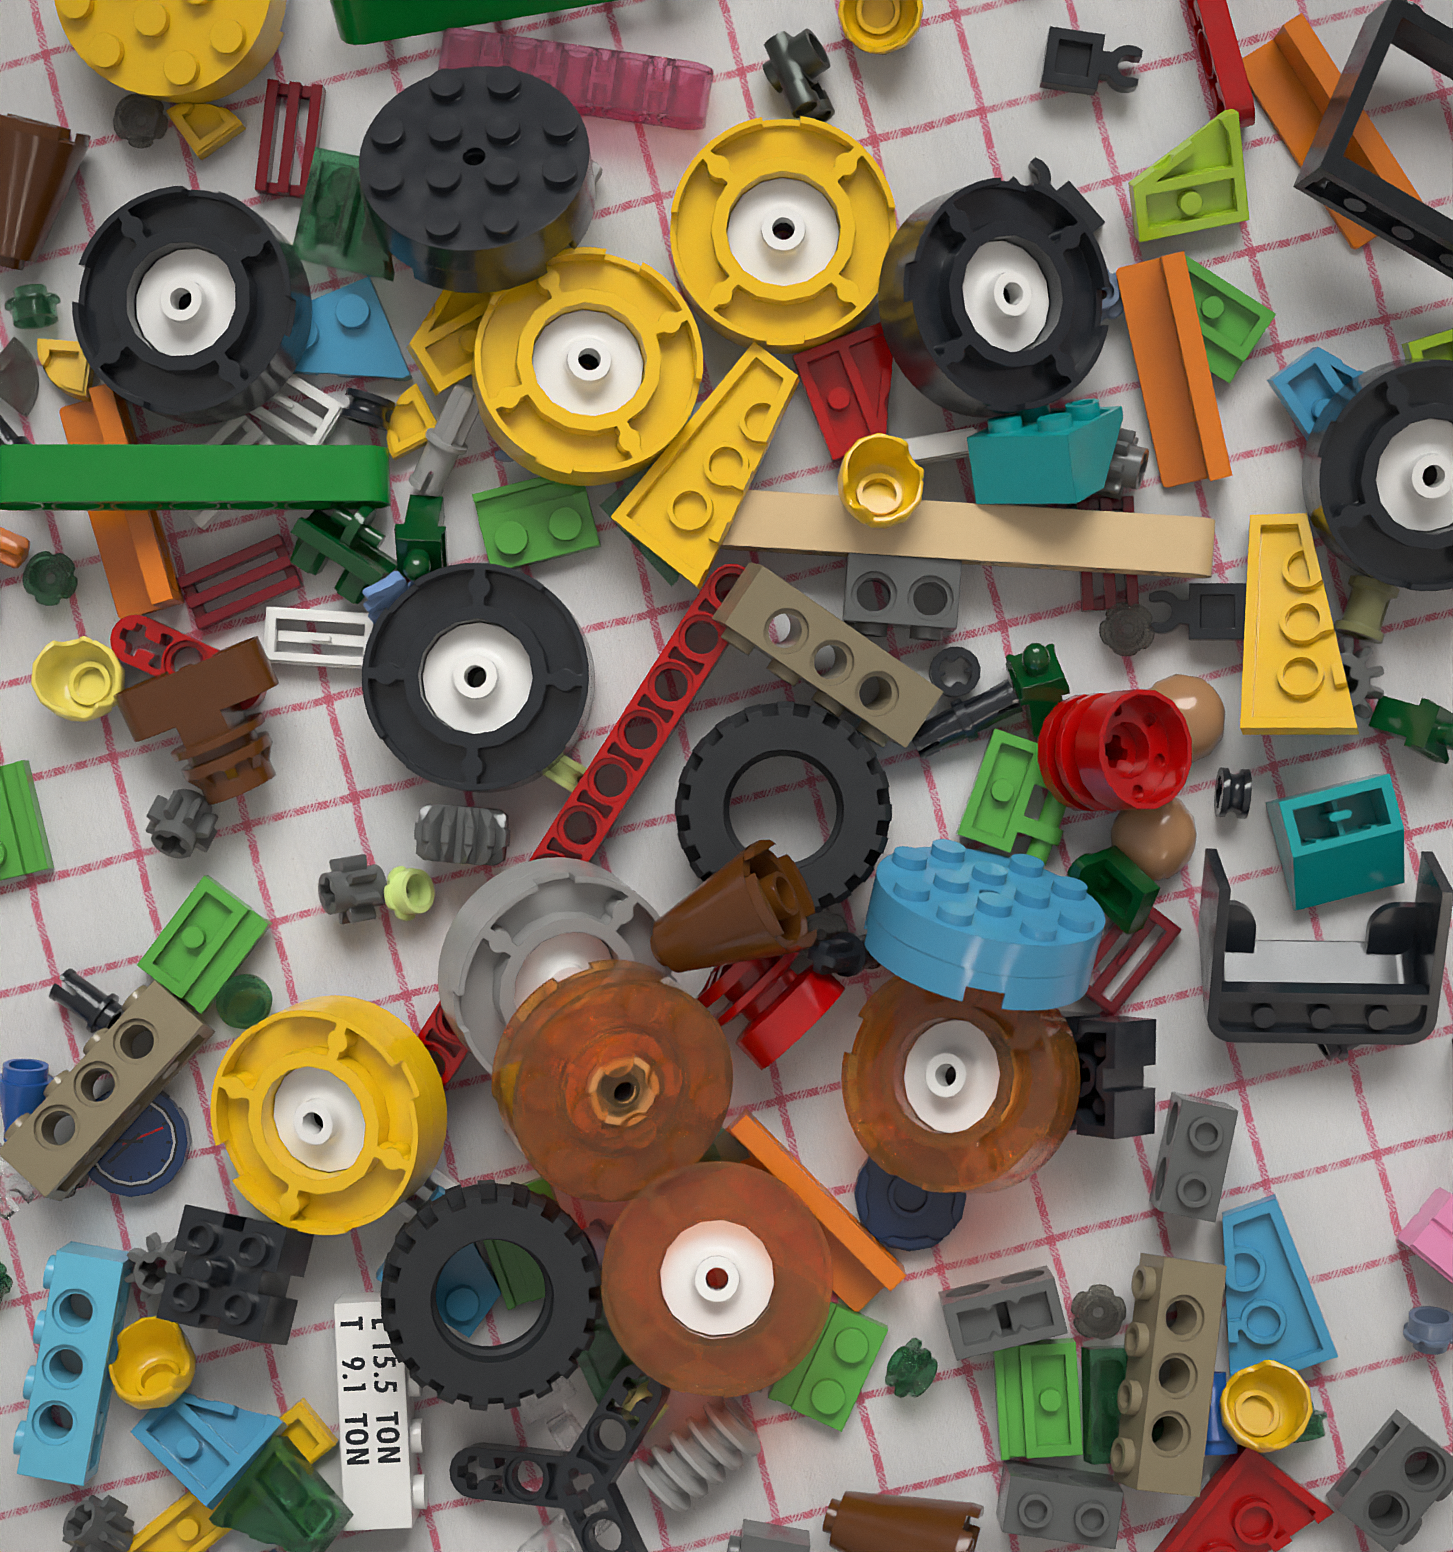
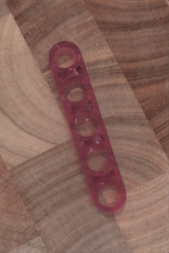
(594, 78)

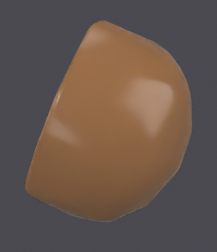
(1201, 709)
(1156, 839)

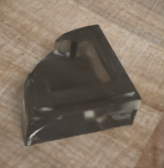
(18, 377)

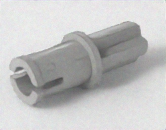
(446, 440)

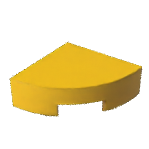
(205, 126)
(66, 367)
(409, 423)

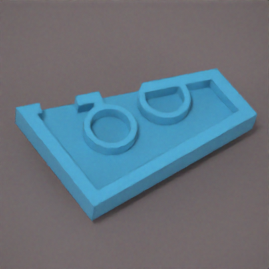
(1269, 1293)

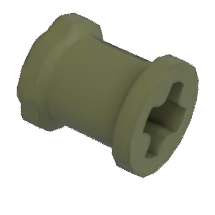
(1366, 609)

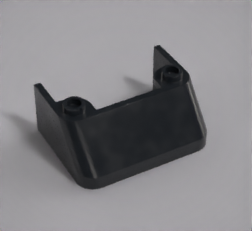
(1325, 989)

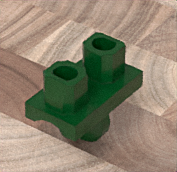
(348, 542)

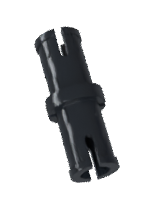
(966, 719)

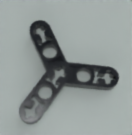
(561, 1468)

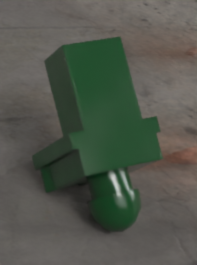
(422, 537)
(1037, 682)
(1424, 726)

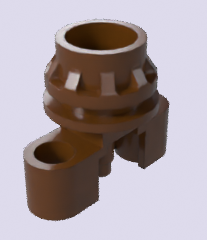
(204, 707)

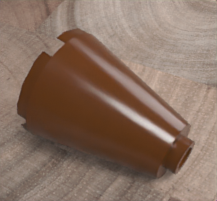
(34, 181)
(738, 914)
(900, 1524)

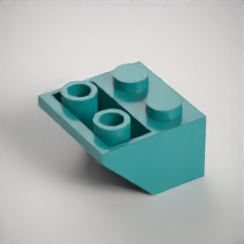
(1044, 454)
(1339, 840)

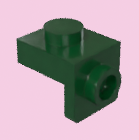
(1117, 887)

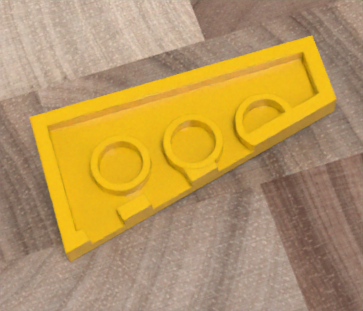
(703, 475)
(1290, 644)

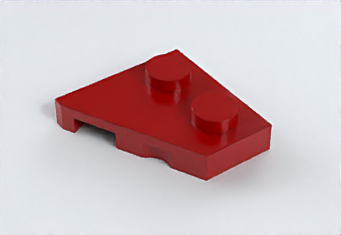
(848, 387)

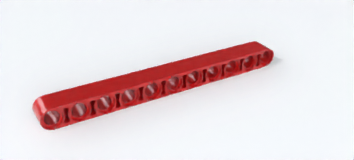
(636, 763)

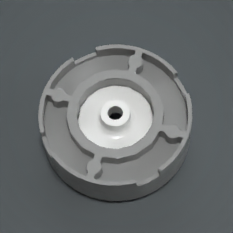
(531, 927)

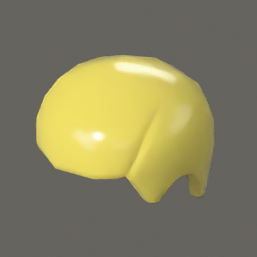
(77, 678)

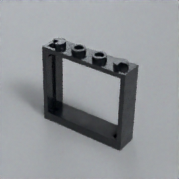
(1351, 188)

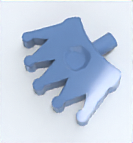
(384, 594)

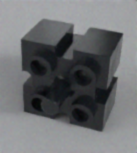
(1112, 1065)
(235, 1275)

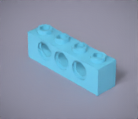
(44, 1446)

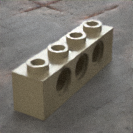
(903, 694)
(98, 1125)
(1184, 1400)

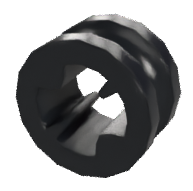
(367, 409)
(952, 654)
(1232, 793)

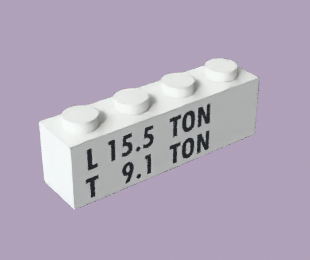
(376, 1421)

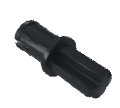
(842, 955)

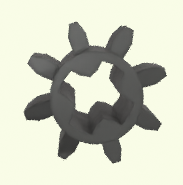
(1126, 466)
(181, 823)
(352, 889)
(145, 1267)
(98, 1526)

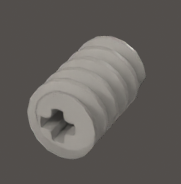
(700, 1456)

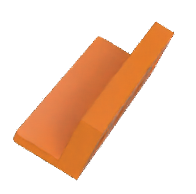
(1294, 86)
(1173, 370)
(129, 541)
(858, 1258)

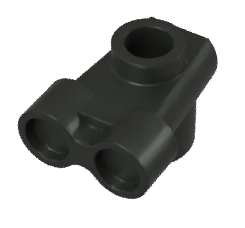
(794, 70)

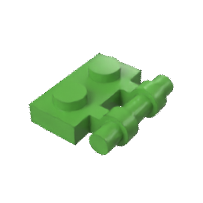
(1002, 795)

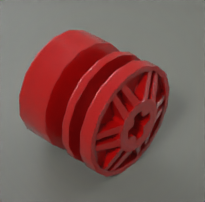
(1115, 751)
(773, 1000)

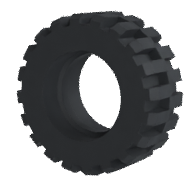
(800, 733)
(505, 1370)

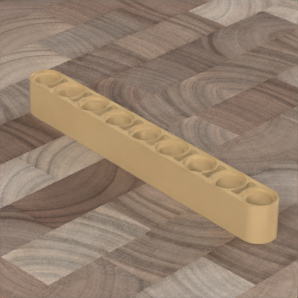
(981, 535)

